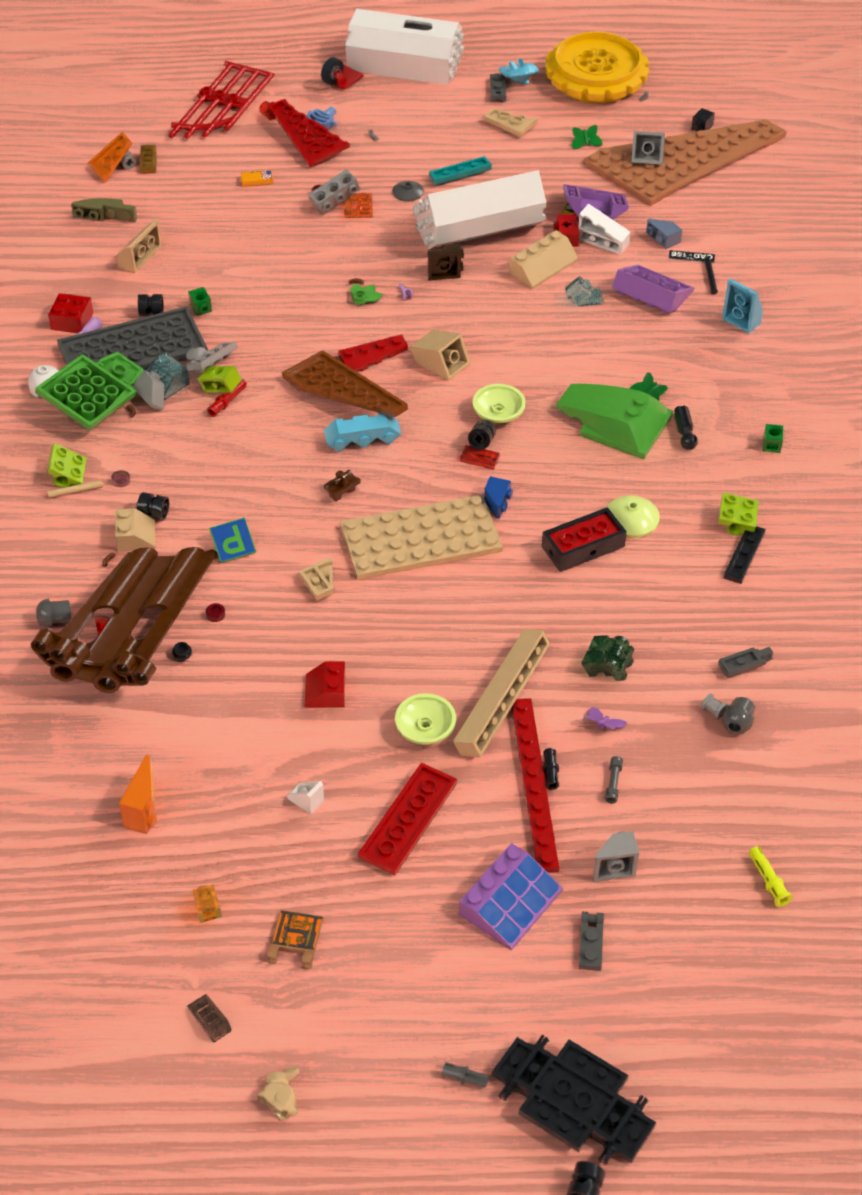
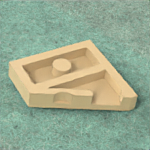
(319, 578)

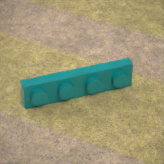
(460, 170)

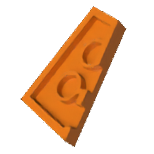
(110, 156)

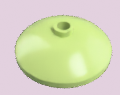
(499, 403)
(635, 514)
(425, 719)

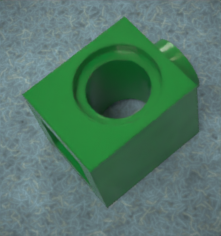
(200, 301)
(773, 438)

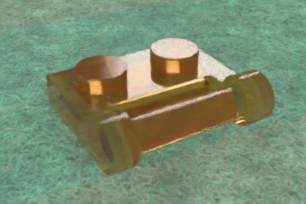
(363, 203)

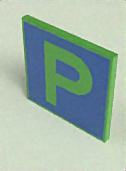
(232, 540)

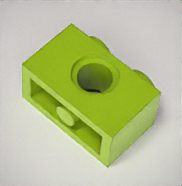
(219, 379)

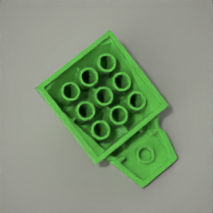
(91, 389)
(616, 416)

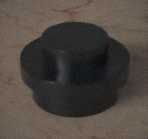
(182, 651)

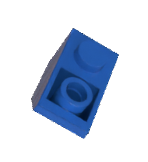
(496, 495)

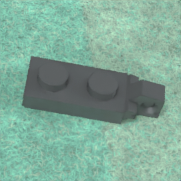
(744, 661)

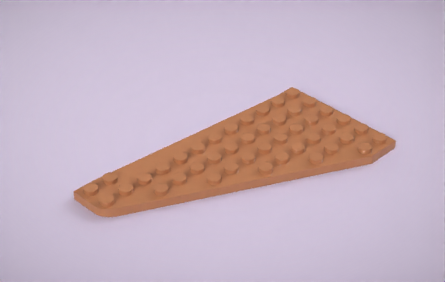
(684, 158)

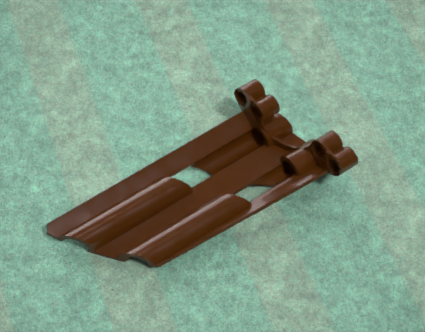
(133, 586)

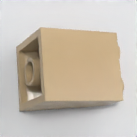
(441, 353)

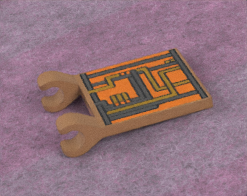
(296, 933)

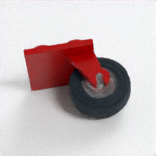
(338, 74)

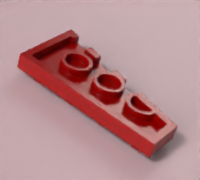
(363, 355)

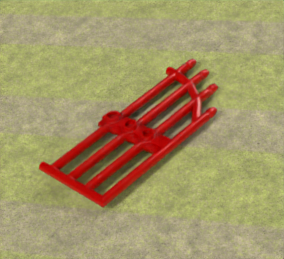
(222, 97)

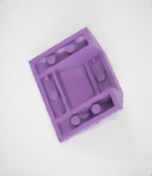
(607, 202)

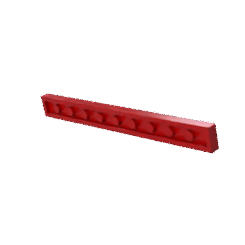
(535, 785)

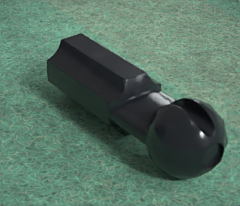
(685, 427)

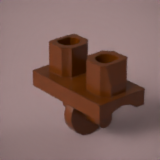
(342, 483)

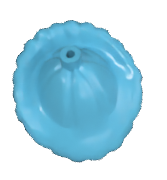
(521, 73)

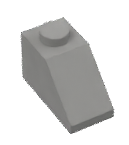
(151, 389)

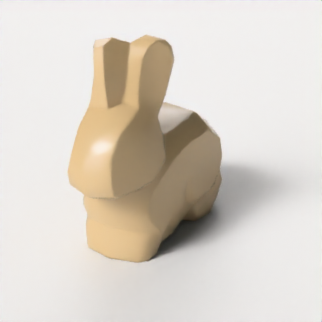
(278, 1094)

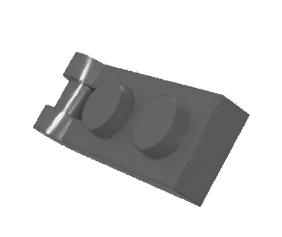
(497, 87)
(591, 942)

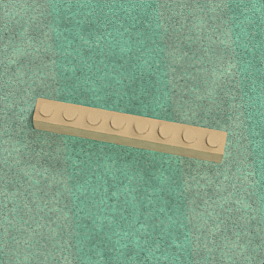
(501, 693)

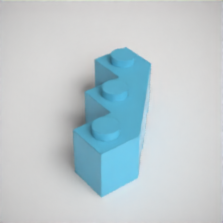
(361, 431)

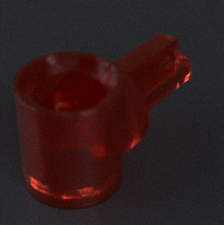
(264, 109)

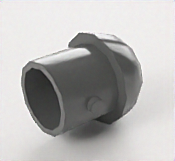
(53, 612)
(739, 715)

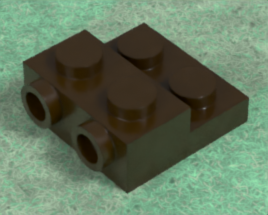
(445, 263)

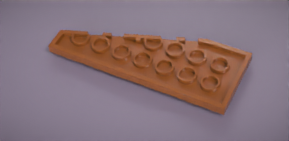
(336, 381)

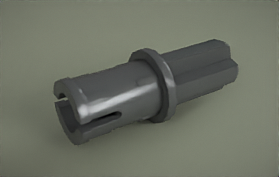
(464, 1075)

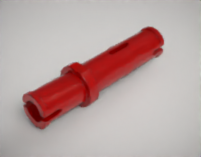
(221, 402)

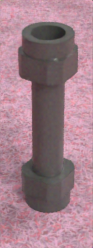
(612, 792)

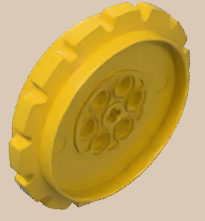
(597, 67)

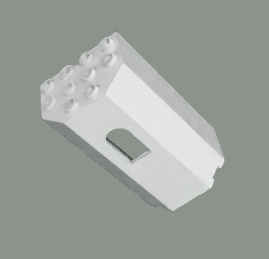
(404, 46)
(480, 209)

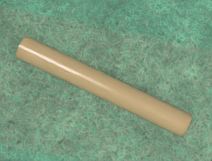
(76, 488)

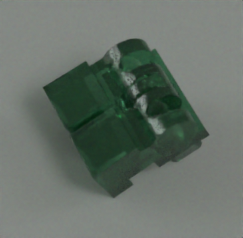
(608, 656)

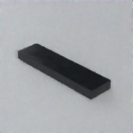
(744, 555)

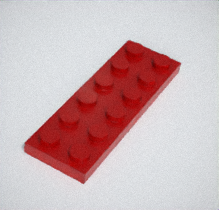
(407, 819)

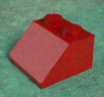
(326, 686)

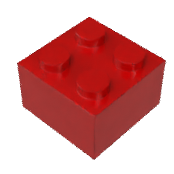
(70, 313)

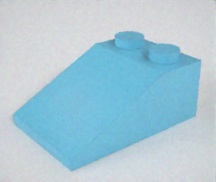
(742, 306)

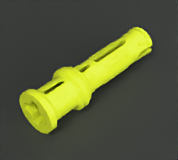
(774, 884)

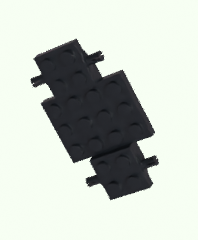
(574, 1097)

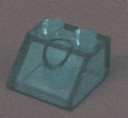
(171, 373)

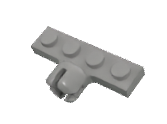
(205, 358)

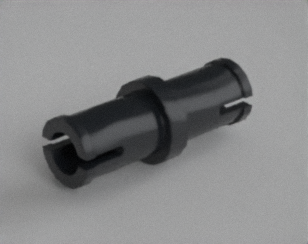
(551, 768)

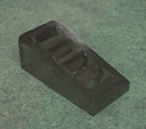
(217, 1028)

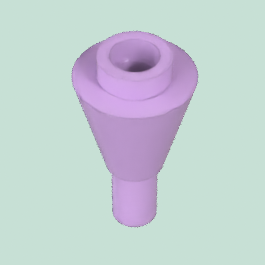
(92, 324)

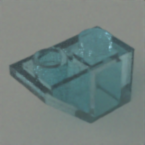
(583, 293)

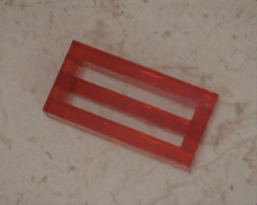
(481, 458)

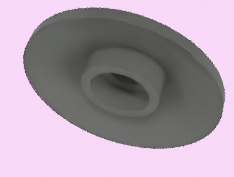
(408, 191)

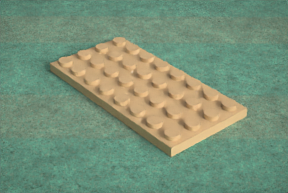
(420, 536)

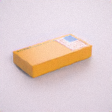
(256, 178)

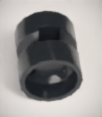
(150, 304)
(481, 434)
(154, 506)
(586, 1179)

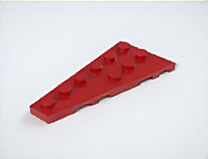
(307, 135)

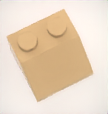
(134, 530)

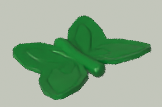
(585, 136)
(650, 387)

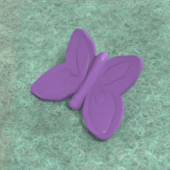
(596, 715)

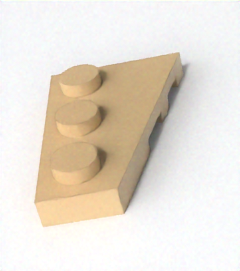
(514, 124)

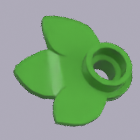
(365, 294)

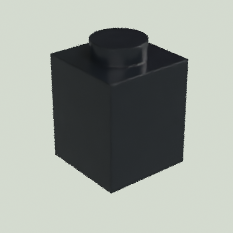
(703, 120)

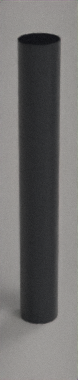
(710, 274)

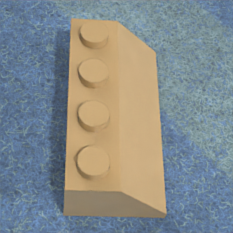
(543, 259)

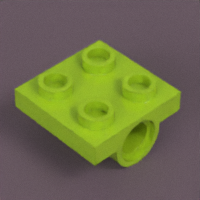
(66, 466)
(738, 513)

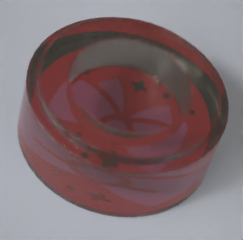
(120, 478)

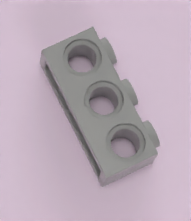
(334, 192)

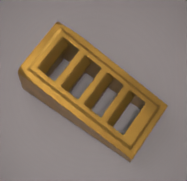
(148, 159)

